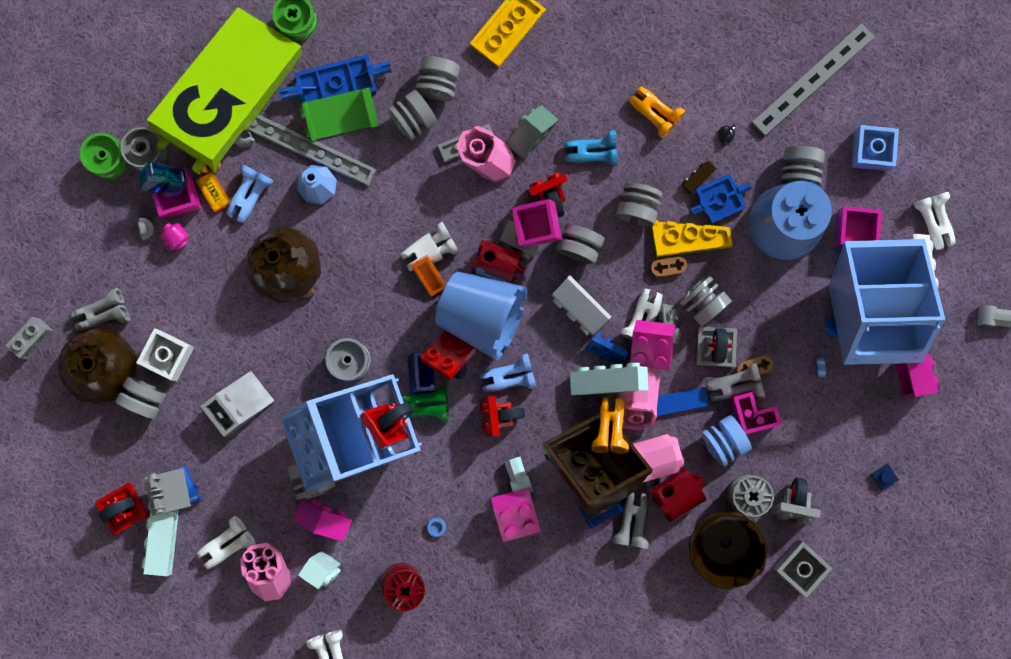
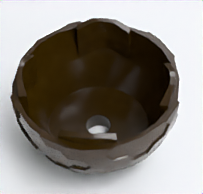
(292, 272)
(112, 363)
(733, 563)

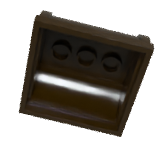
(595, 477)

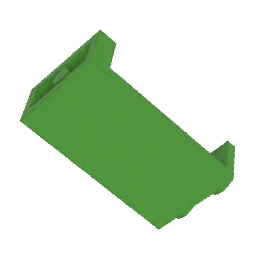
(339, 114)

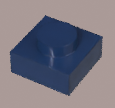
(884, 476)

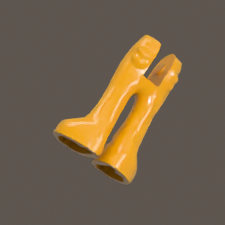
(651, 100)
(617, 443)

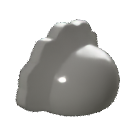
(247, 142)
(146, 228)

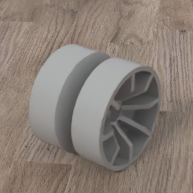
(141, 146)

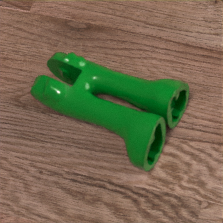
(438, 396)

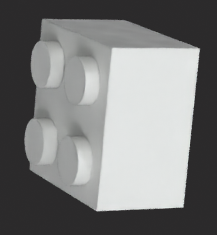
(165, 355)

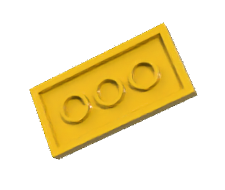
(507, 29)

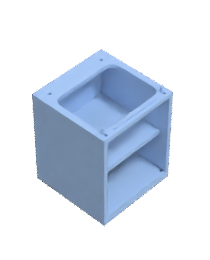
(885, 302)
(332, 439)

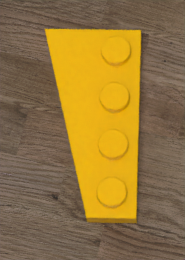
(687, 238)

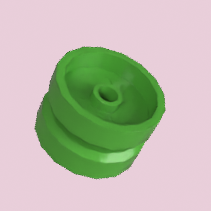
(294, 19)
(93, 153)

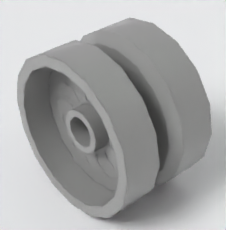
(580, 244)
(359, 363)
(140, 398)

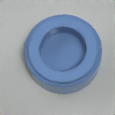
(820, 367)
(436, 527)

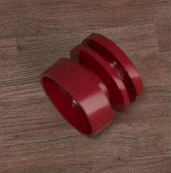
(403, 576)

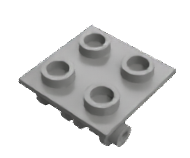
(670, 315)
(167, 491)

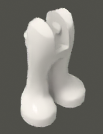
(935, 231)
(643, 307)
(214, 546)
(319, 644)

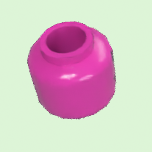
(174, 236)

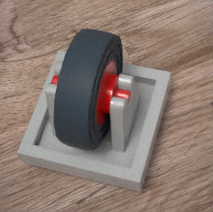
(716, 347)
(796, 504)

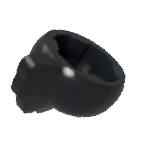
(726, 134)

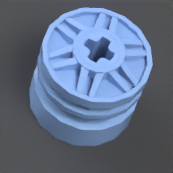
(727, 440)

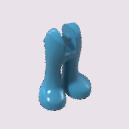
(607, 142)

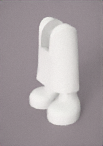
(427, 246)

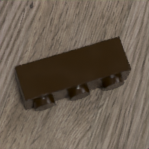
(698, 177)

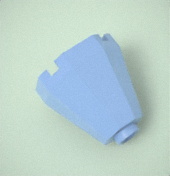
(316, 185)

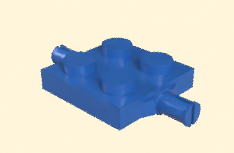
(720, 198)

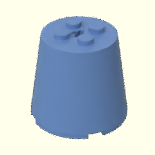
(780, 229)
(481, 311)

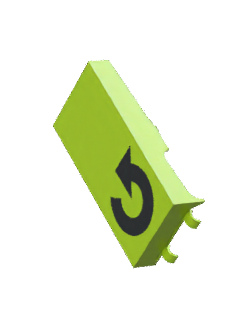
(224, 89)

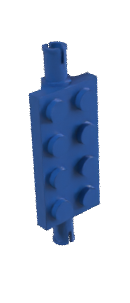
(335, 79)

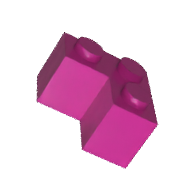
(750, 418)
(322, 520)

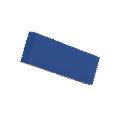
(682, 401)

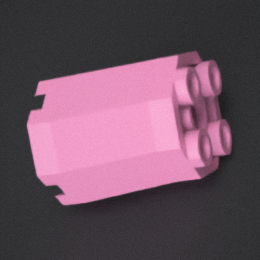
(486, 154)
(641, 406)
(662, 455)
(265, 571)

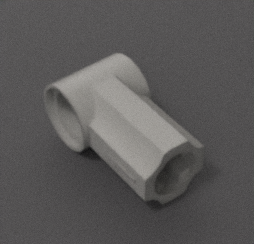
(993, 317)

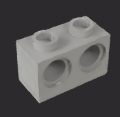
(29, 338)

